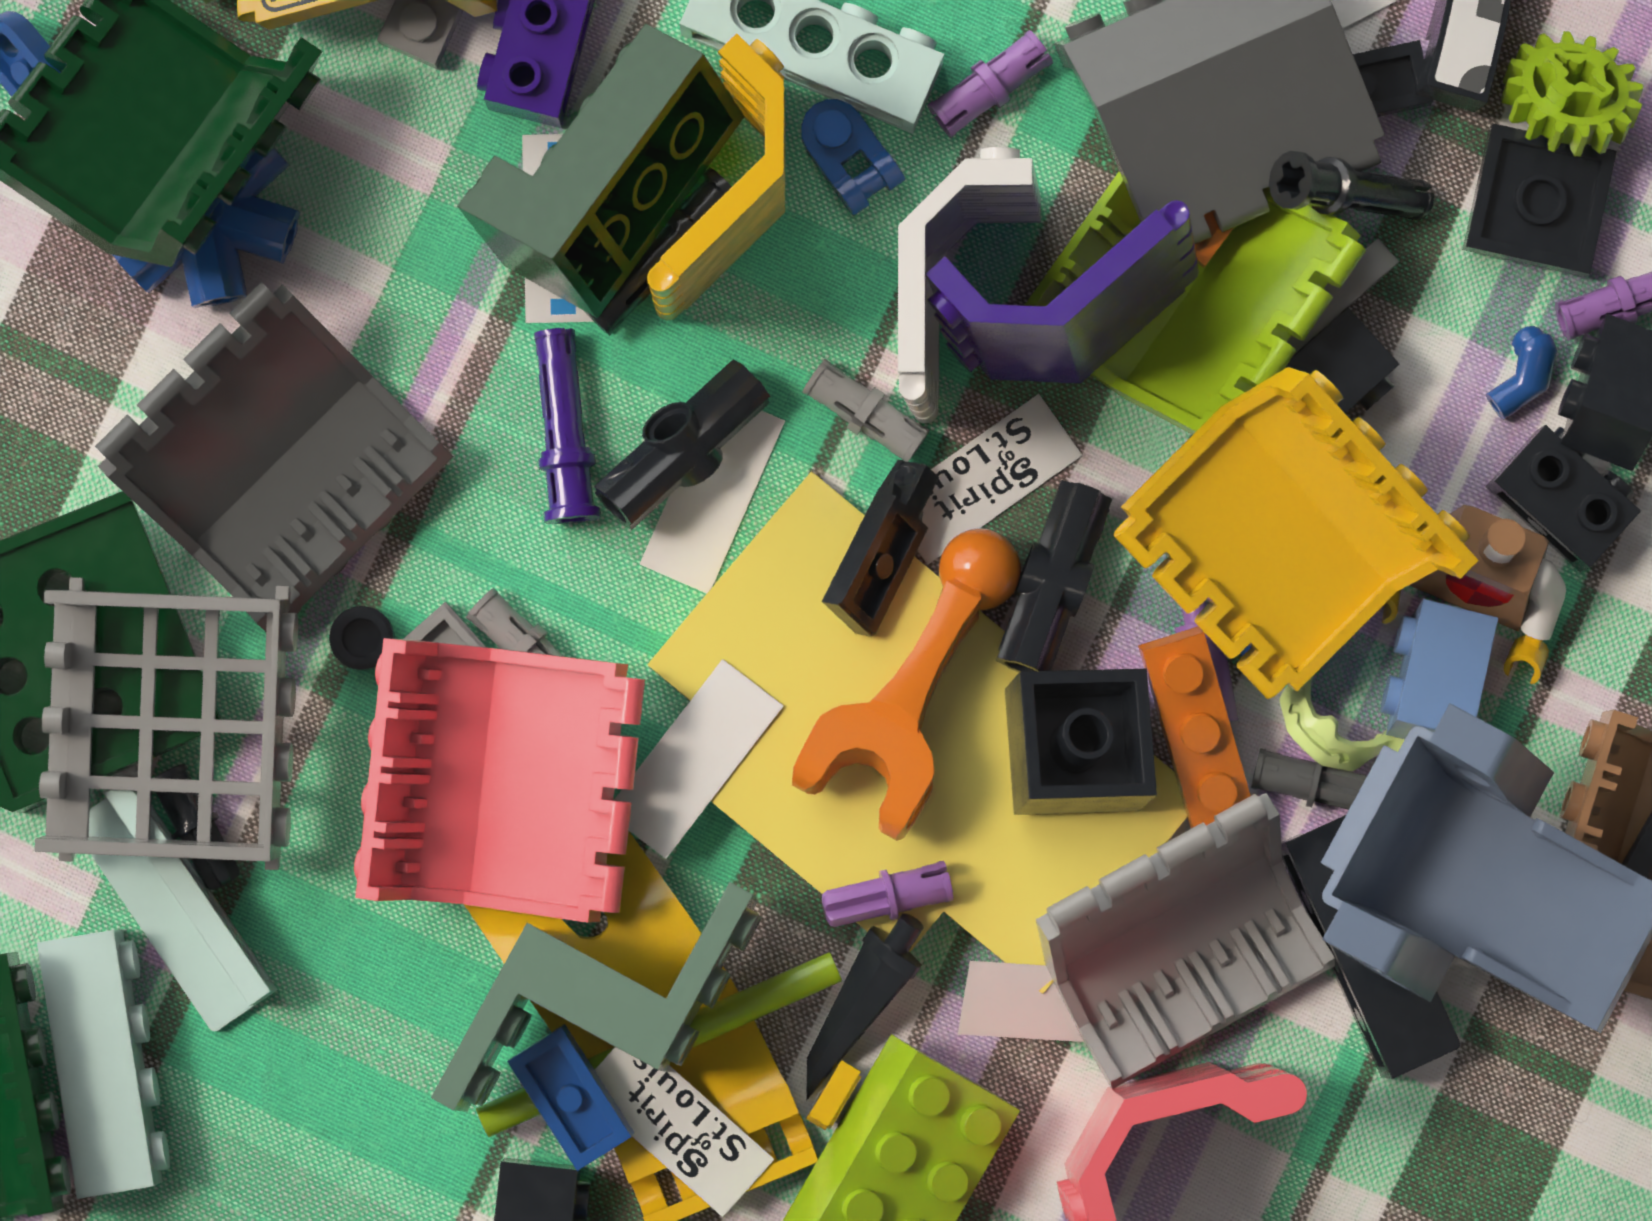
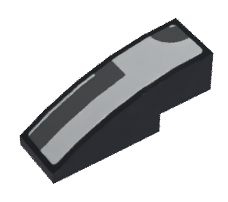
(1463, 51)

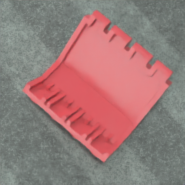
(498, 780)

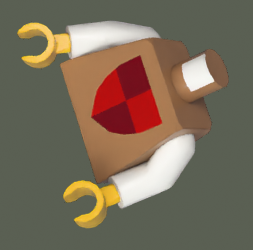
(1506, 583)

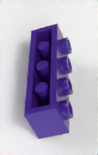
(535, 58)

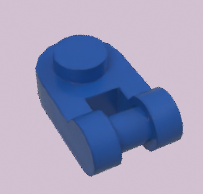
(833, 136)

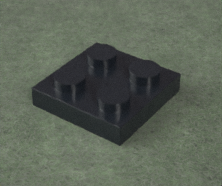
(1538, 202)

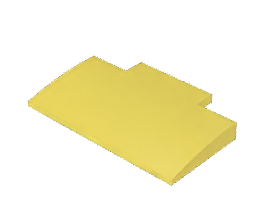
(780, 636)

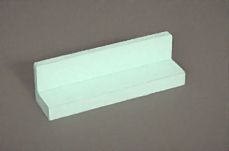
(180, 917)

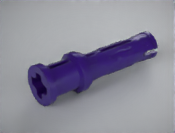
(566, 457)

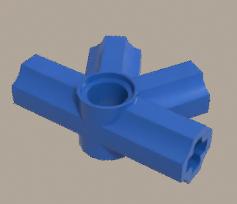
(248, 225)

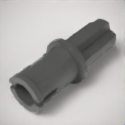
(1306, 780)

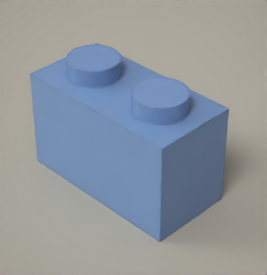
(1441, 664)

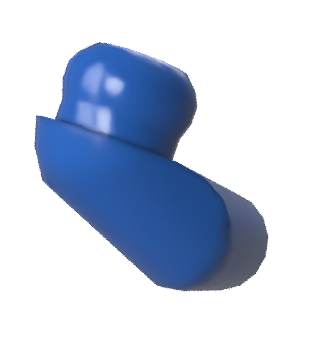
(1533, 372)

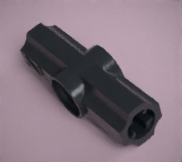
(682, 444)
(1054, 578)

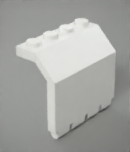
(981, 190)

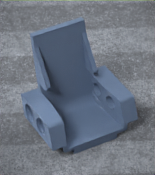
(1453, 866)

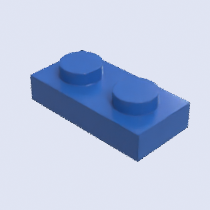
(571, 1097)

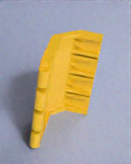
(750, 205)
(1287, 528)

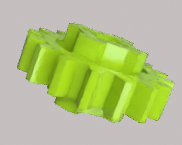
(1572, 93)

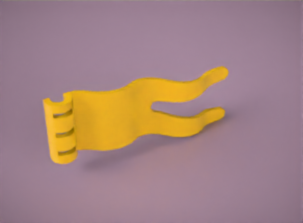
(733, 1071)

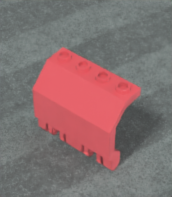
(1252, 1091)

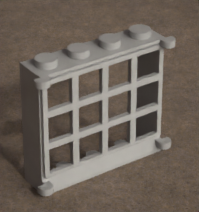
(72, 722)

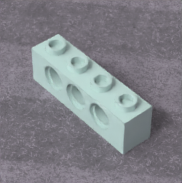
(892, 98)

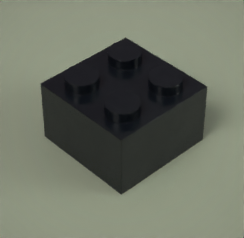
(1080, 741)

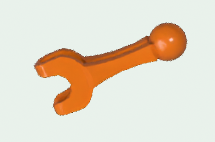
(976, 574)

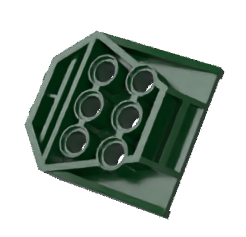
(112, 554)

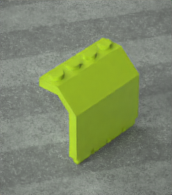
(1230, 320)

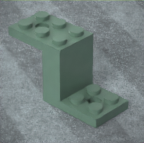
(596, 1000)

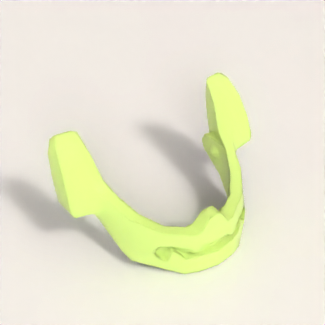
(1320, 735)

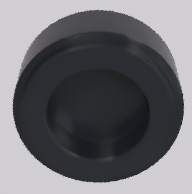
(358, 637)

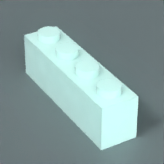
(102, 1063)

